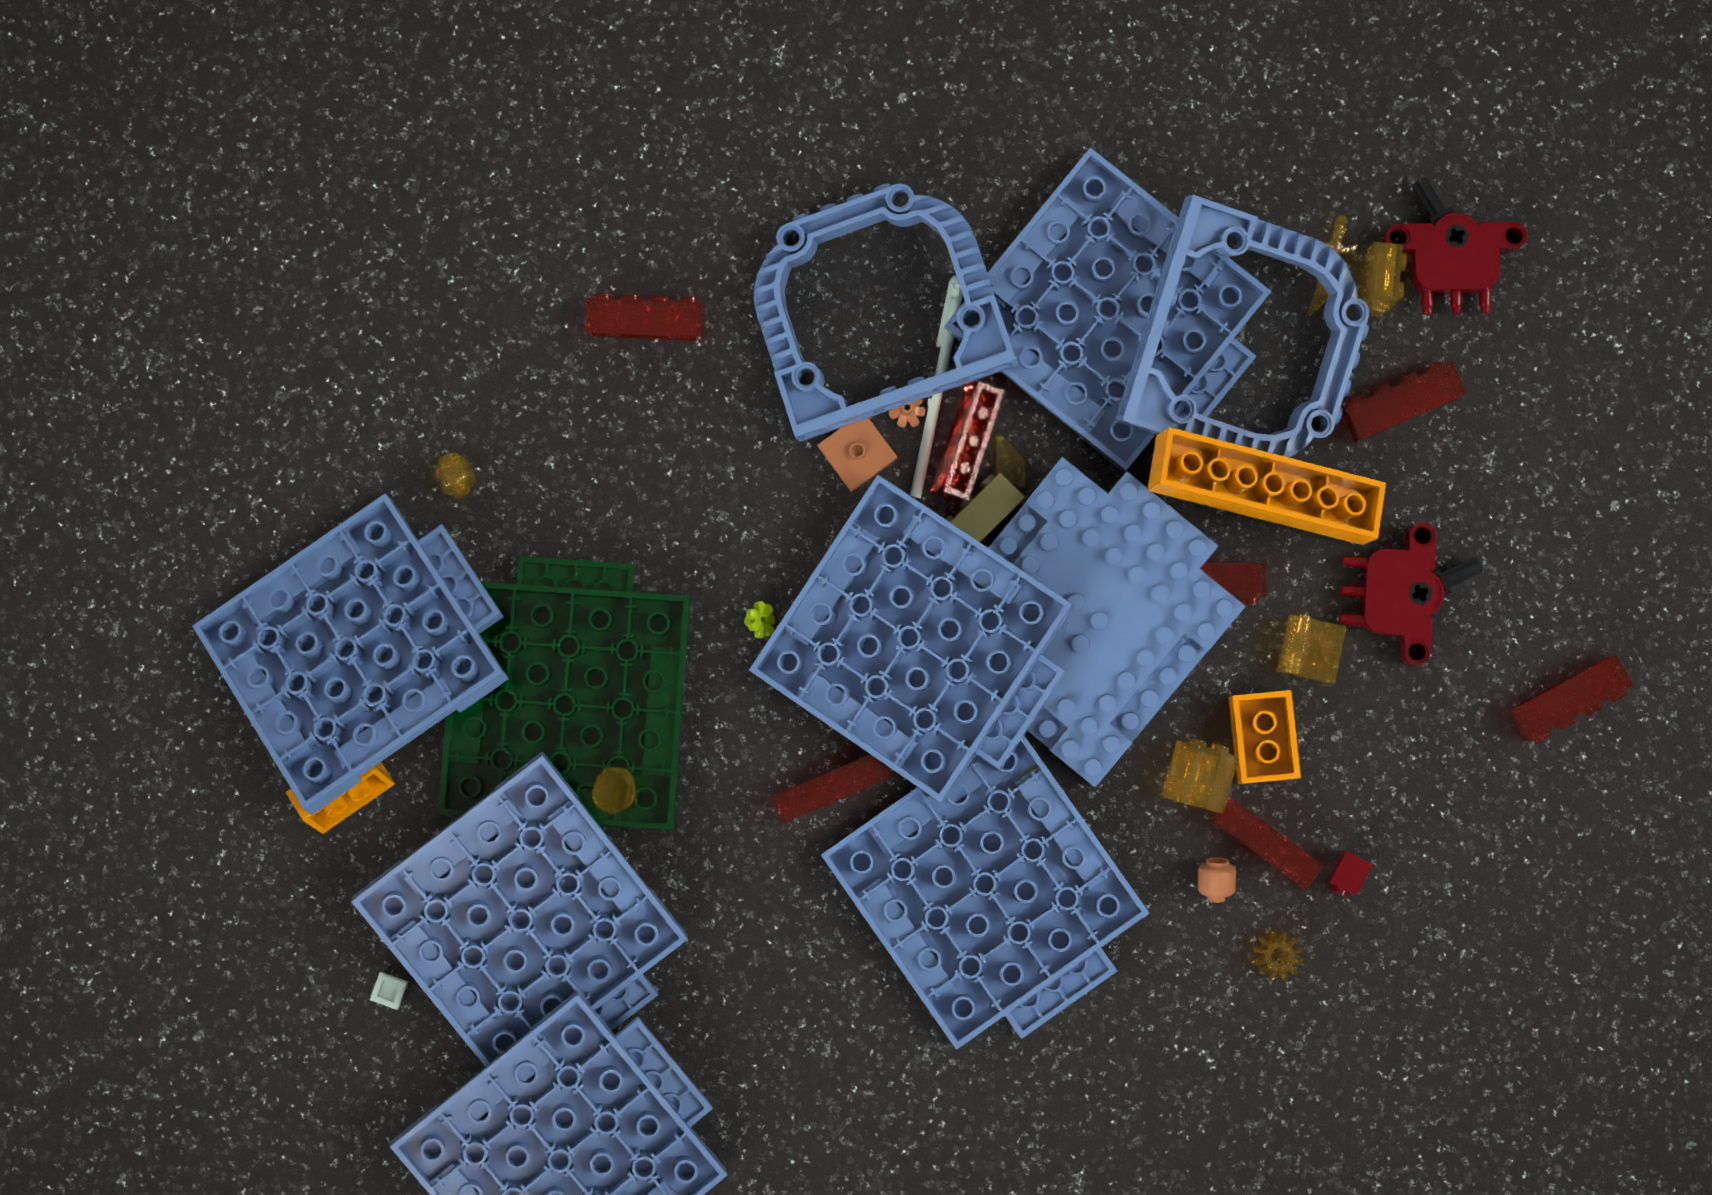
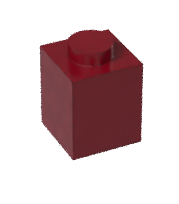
(1348, 874)

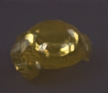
(614, 790)

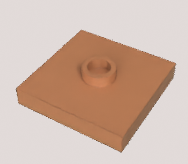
(857, 453)

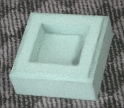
(389, 990)

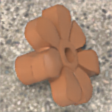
(908, 415)

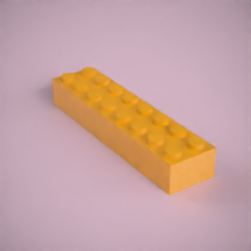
(1266, 486)

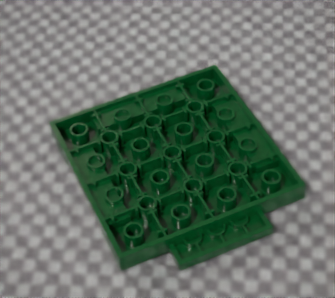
(587, 685)

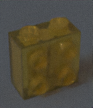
(1381, 277)
(1200, 775)

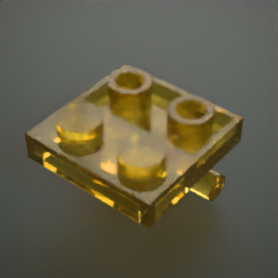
(1311, 649)

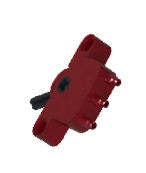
(1455, 266)
(1388, 587)

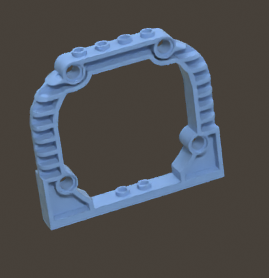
(1205, 227)
(981, 353)

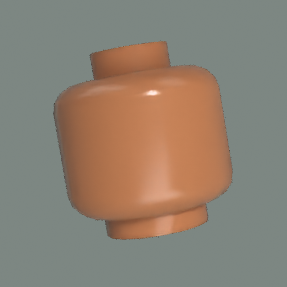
(1216, 879)

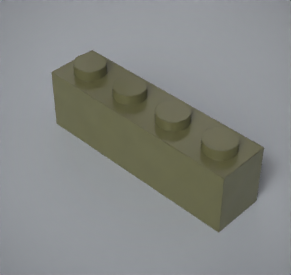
(988, 508)

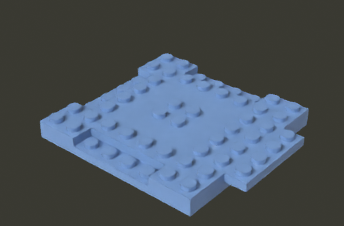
(1080, 297)
(1137, 614)
(917, 642)
(355, 648)
(989, 896)
(521, 913)
(568, 1117)

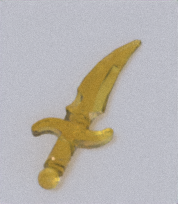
(1335, 243)

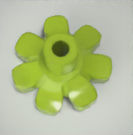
(760, 620)

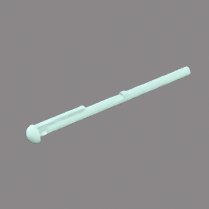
(945, 341)

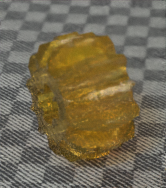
(1273, 965)

